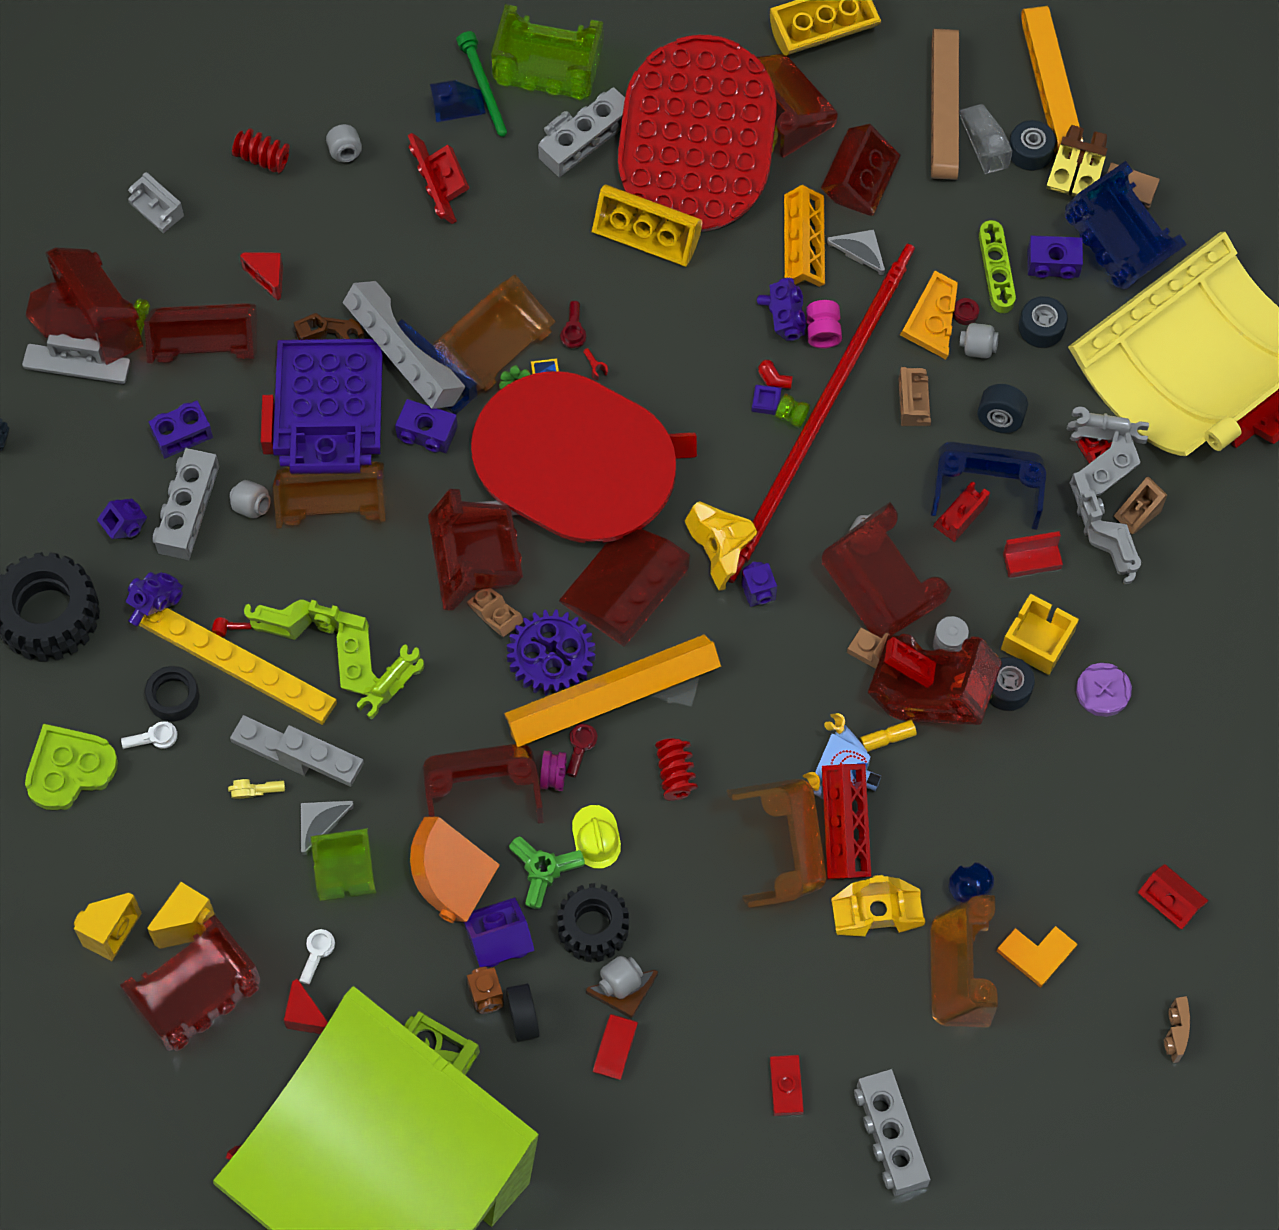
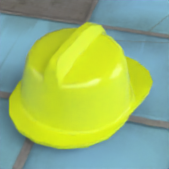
(596, 836)

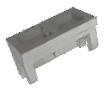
(155, 203)

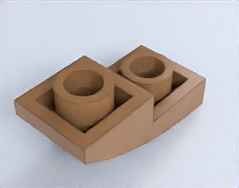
(494, 611)
(1177, 1037)

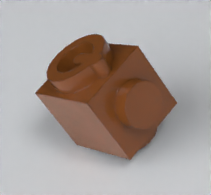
(485, 990)

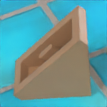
(1142, 505)

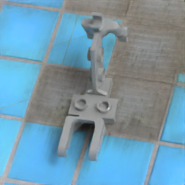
(1100, 476)

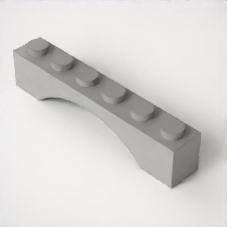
(429, 378)

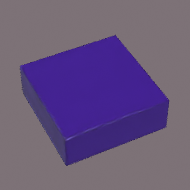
(766, 399)

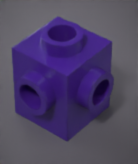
(122, 518)

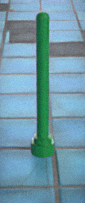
(468, 44)

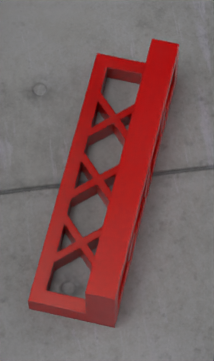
(842, 821)

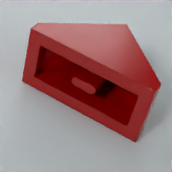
(265, 270)
(302, 1012)

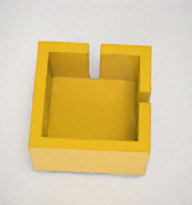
(1038, 640)

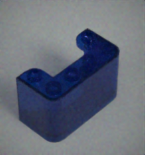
(1120, 228)

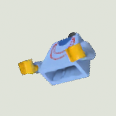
(842, 749)

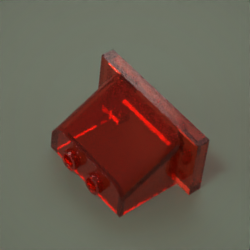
(473, 547)

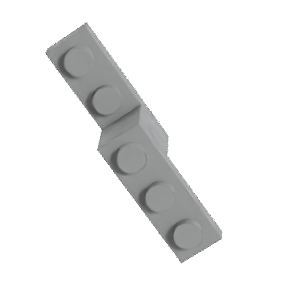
(297, 750)

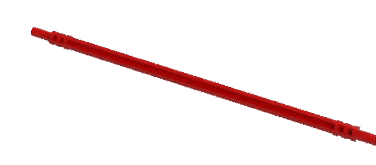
(825, 403)

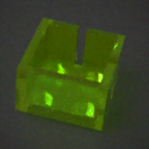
(344, 864)

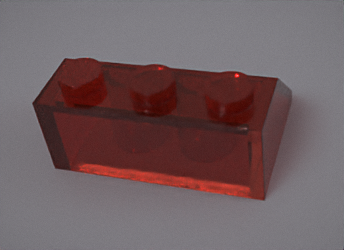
(861, 170)

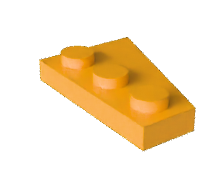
(932, 316)

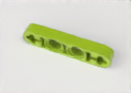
(997, 266)

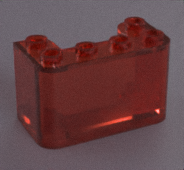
(959, 688)
(194, 986)

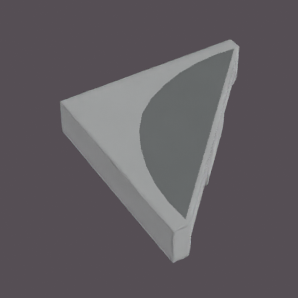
(861, 248)
(320, 819)

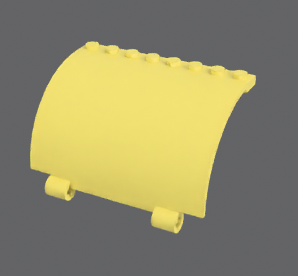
(1187, 352)

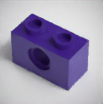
(1066, 249)
(417, 415)

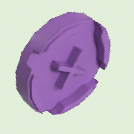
(1103, 689)

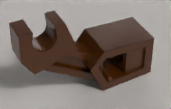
(326, 325)

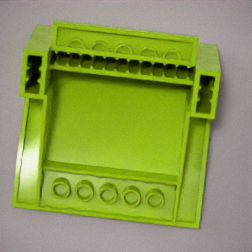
(379, 1138)

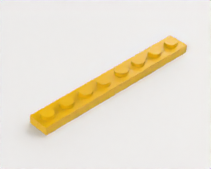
(240, 664)

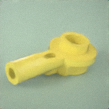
(243, 789)

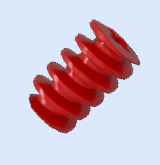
(260, 151)
(675, 768)

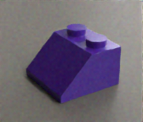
(498, 933)

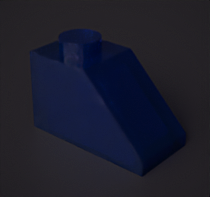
(455, 100)

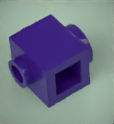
(758, 583)

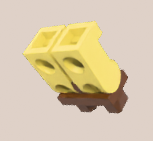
(1080, 156)

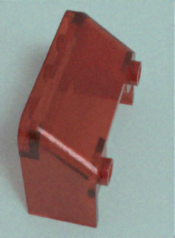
(98, 300)
(201, 330)
(510, 760)

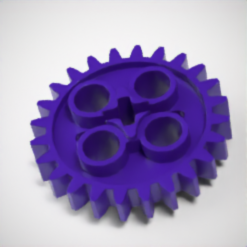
(566, 635)

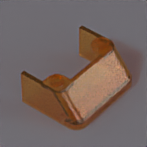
(329, 493)
(796, 801)

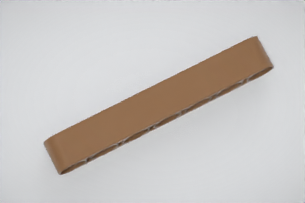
(945, 104)

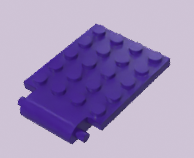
(328, 404)

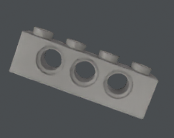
(582, 143)
(181, 541)
(885, 1088)

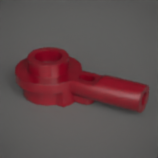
(573, 333)
(583, 738)

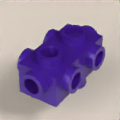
(786, 307)
(152, 595)

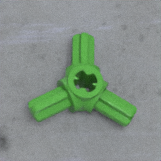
(554, 866)

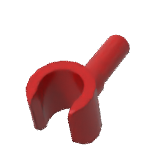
(595, 364)
(221, 625)

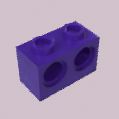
(183, 434)

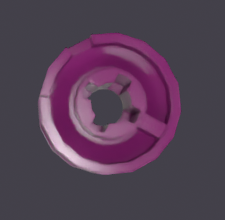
(553, 770)

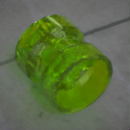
(792, 410)

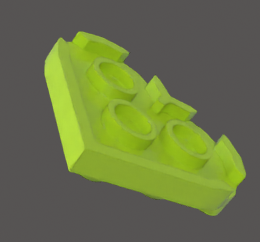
(66, 765)

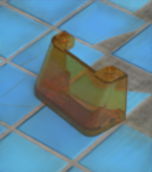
(495, 332)
(956, 994)

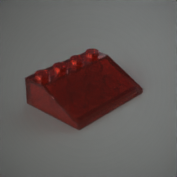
(626, 583)

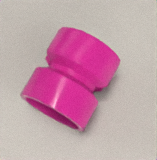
(823, 323)

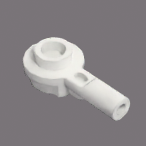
(160, 735)
(320, 945)

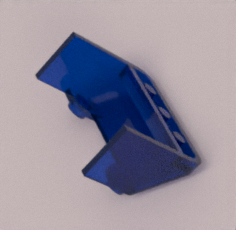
(960, 457)

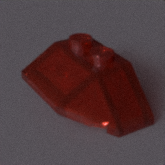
(56, 313)

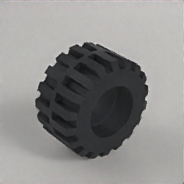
(593, 944)

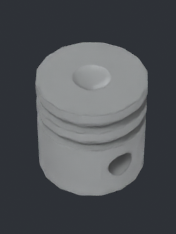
(950, 634)

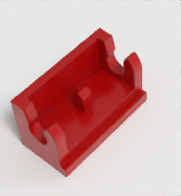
(962, 512)

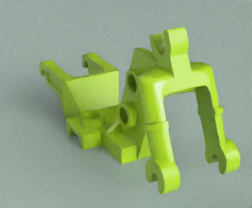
(352, 647)

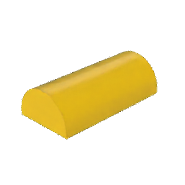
(816, 22)
(646, 225)

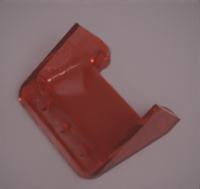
(805, 108)
(879, 578)

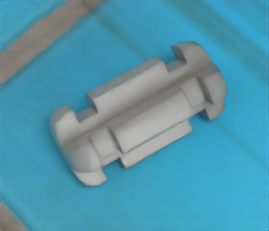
(555, 124)

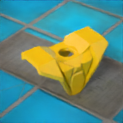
(721, 536)
(853, 905)

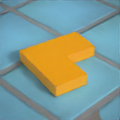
(1037, 961)

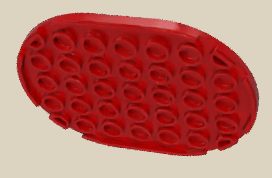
(699, 129)
(574, 456)

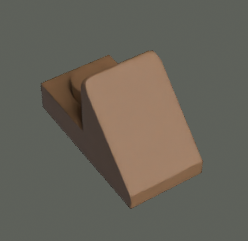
(867, 647)

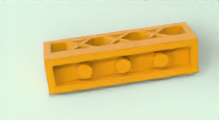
(799, 234)

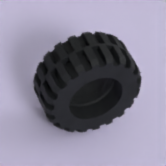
(60, 634)

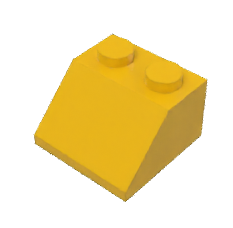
(180, 917)
(107, 924)

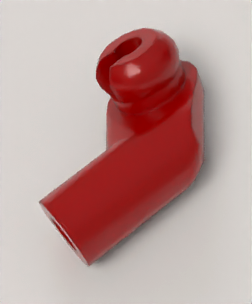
(771, 376)

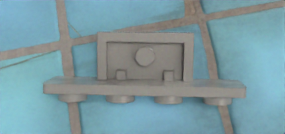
(74, 358)

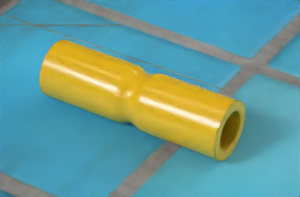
(890, 735)

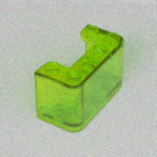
(546, 56)

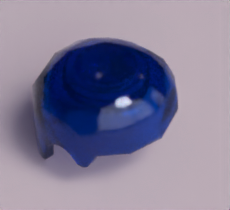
(971, 882)

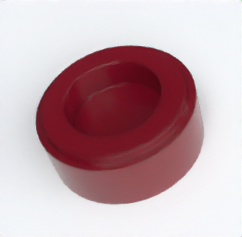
(966, 311)

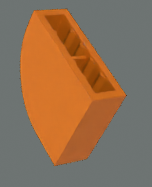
(449, 869)

